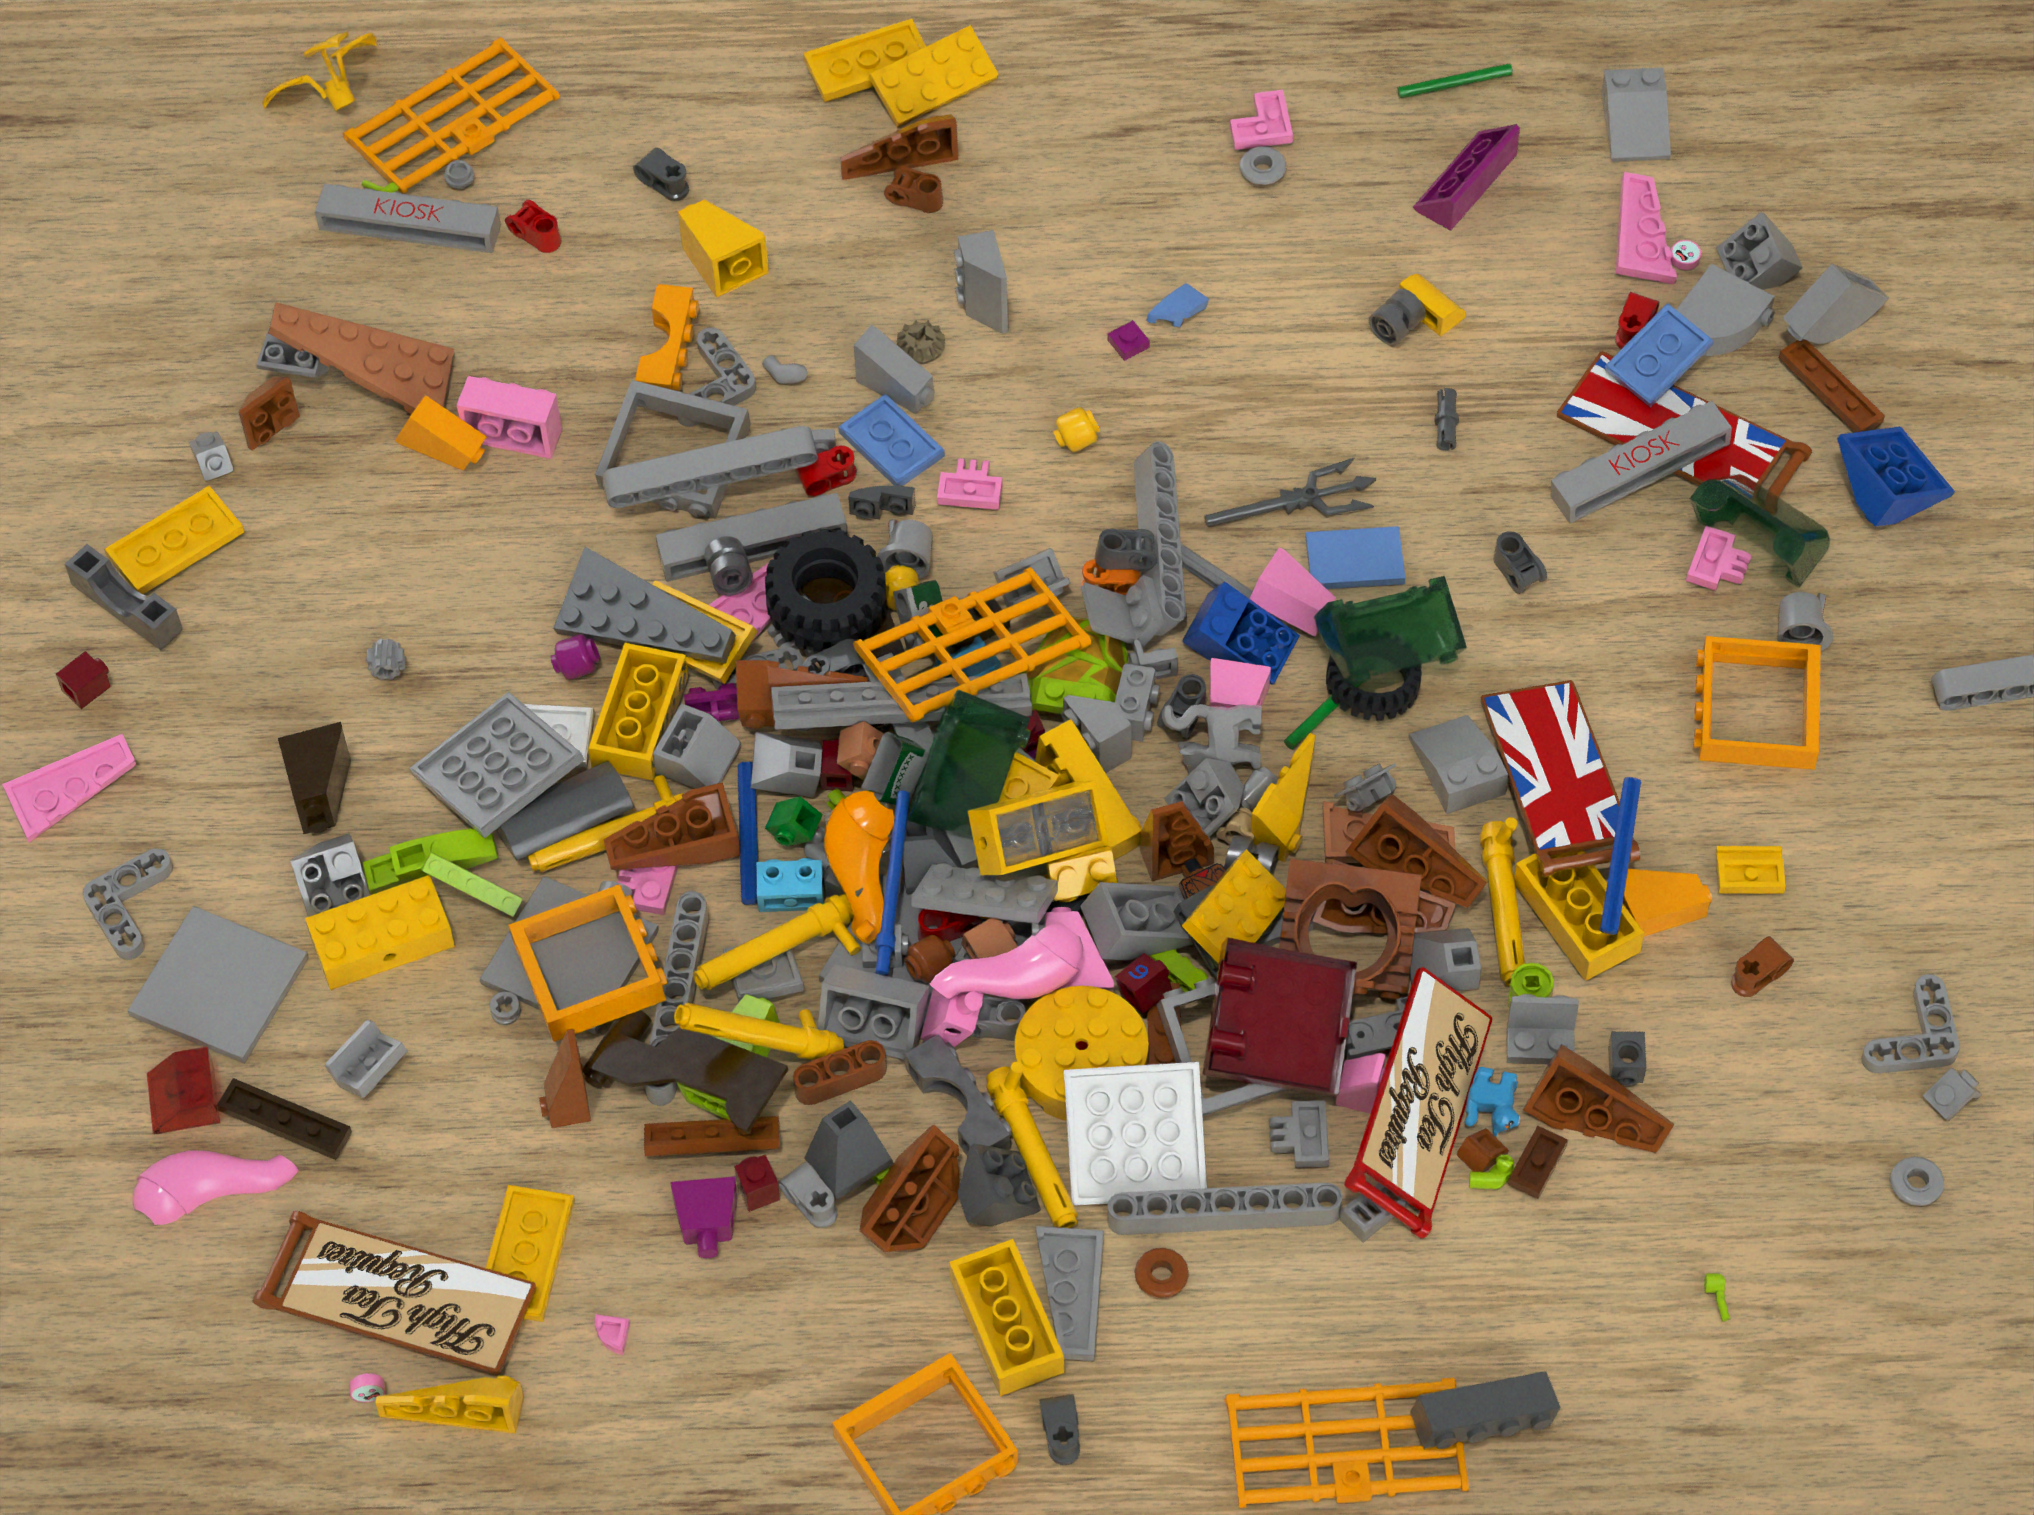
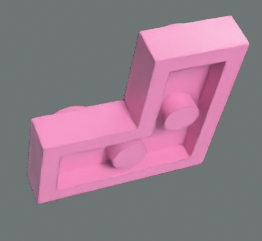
(1268, 127)

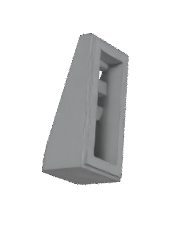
(1357, 1225)

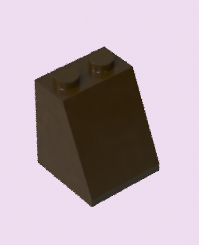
(317, 774)

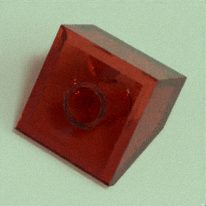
(183, 1091)

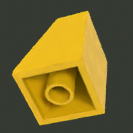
(722, 247)

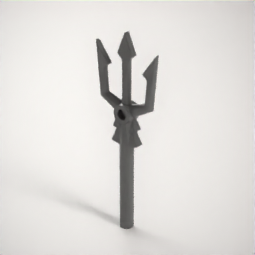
(1300, 498)

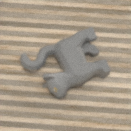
(1223, 733)

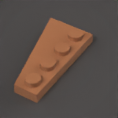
(1344, 825)

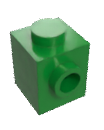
(793, 821)

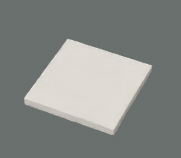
(1134, 1130)

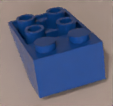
(1239, 631)

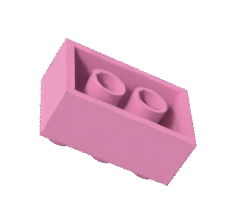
(511, 416)

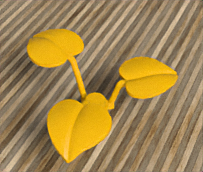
(337, 88)

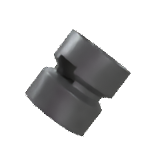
(1396, 317)
(728, 565)
(1267, 852)

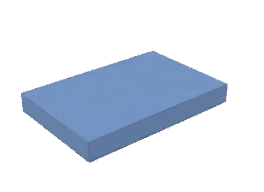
(1658, 355)
(891, 441)
(1356, 557)

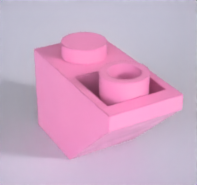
(1360, 1082)

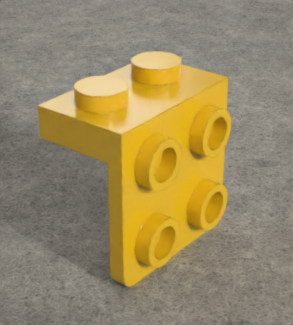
(1081, 873)

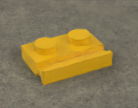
(1750, 870)

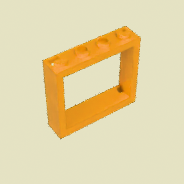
(1762, 654)
(602, 1007)
(902, 1396)

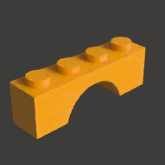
(672, 313)

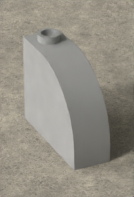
(1834, 306)
(1727, 309)

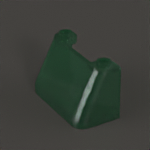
(1798, 537)
(1392, 631)
(966, 762)

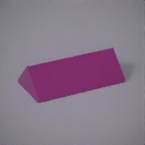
(1469, 175)

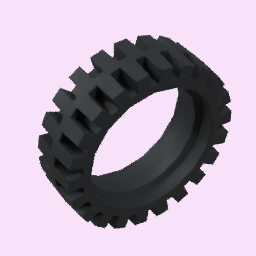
(1369, 702)

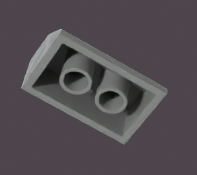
(981, 280)
(873, 1008)

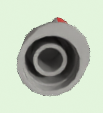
(908, 546)
(1803, 620)

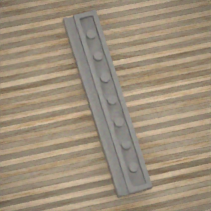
(870, 702)

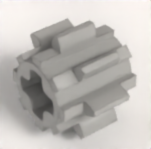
(385, 659)

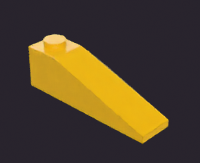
(1281, 808)
(474, 1404)

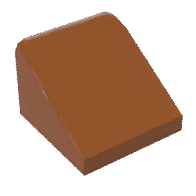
(1481, 1150)

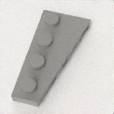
(1072, 1280)

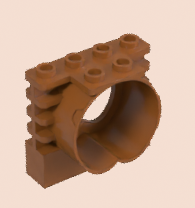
(1390, 891)

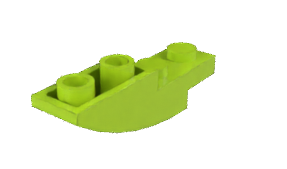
(407, 859)

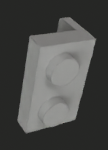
(1046, 568)
(1135, 697)
(364, 1059)

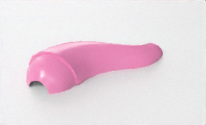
(1023, 973)
(194, 1177)

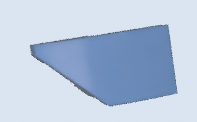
(1178, 305)

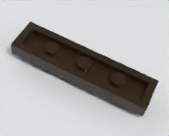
(284, 1118)

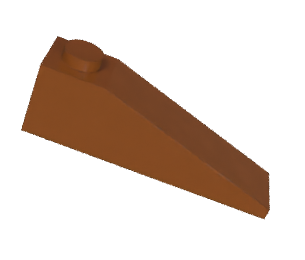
(914, 146)
(757, 677)
(685, 833)
(1171, 839)
(1406, 843)
(1432, 914)
(565, 1087)
(1589, 1101)

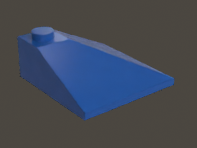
(1890, 475)

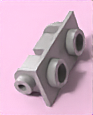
(1368, 790)

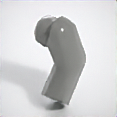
(784, 372)
(815, 848)

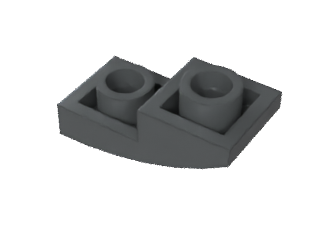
(871, 501)

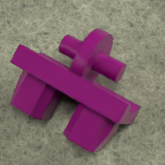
(717, 703)

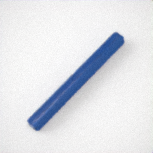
(747, 834)
(1620, 856)

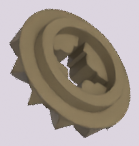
(929, 348)

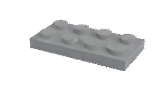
(984, 895)

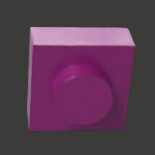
(1128, 340)

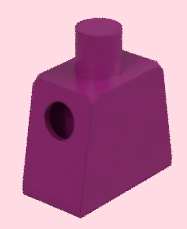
(705, 1212)

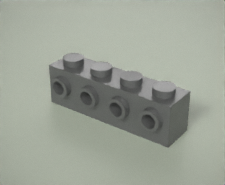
(1485, 1410)

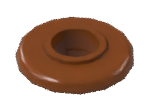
(1161, 1258)

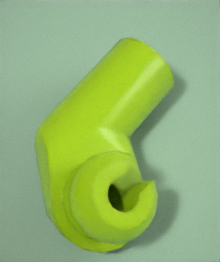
(1495, 1177)

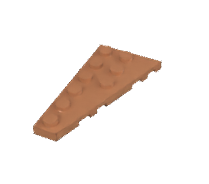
(371, 357)

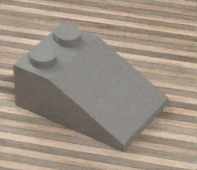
(1636, 114)
(1460, 763)
(1134, 919)

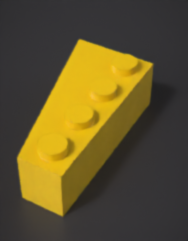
(1069, 756)

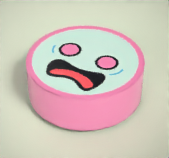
(1685, 254)
(366, 1387)

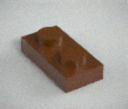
(1537, 1162)

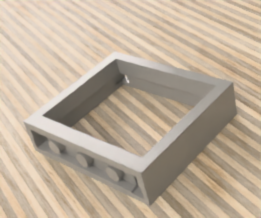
(684, 406)
(1181, 1055)

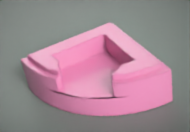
(612, 1332)

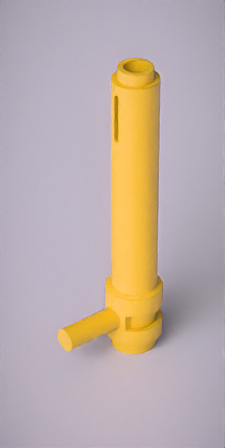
(591, 840)
(1498, 858)
(818, 920)
(804, 1042)
(1012, 1105)

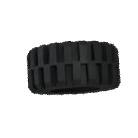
(817, 557)

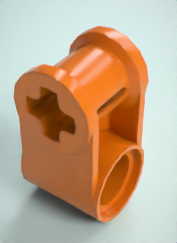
(1114, 580)

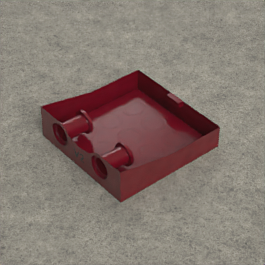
(1279, 1018)

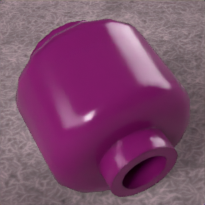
(575, 656)

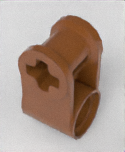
(916, 189)
(1760, 967)

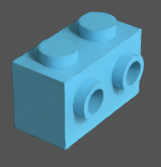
(789, 884)

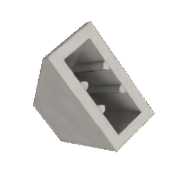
(891, 371)

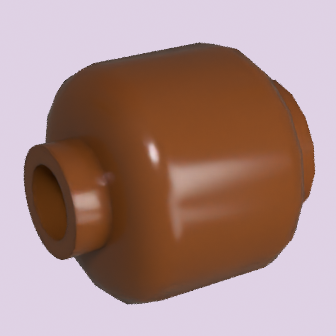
(928, 958)

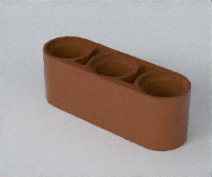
(831, 1085)

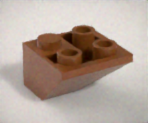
(268, 411)

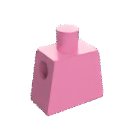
(1237, 683)
(956, 1014)

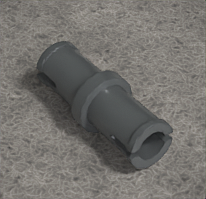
(1446, 419)

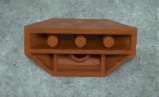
(913, 1194)

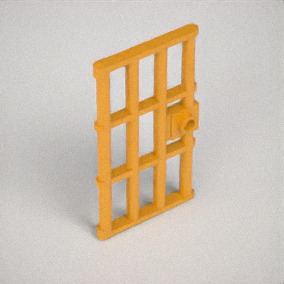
(466, 129)
(957, 625)
(1348, 1467)

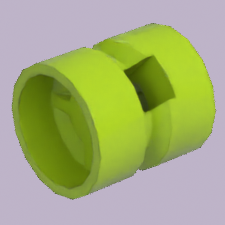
(1531, 979)

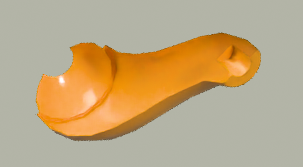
(853, 851)

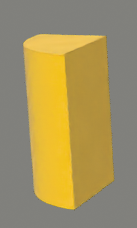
(1440, 310)

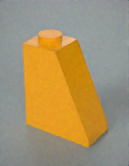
(441, 435)
(1665, 899)

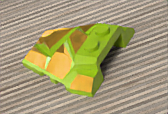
(1081, 673)

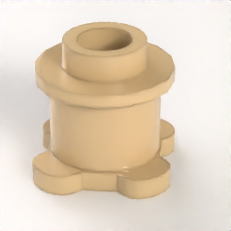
(1237, 824)

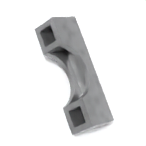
(99, 581)
(936, 1069)

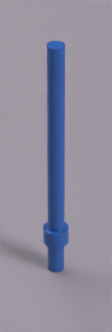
(885, 939)

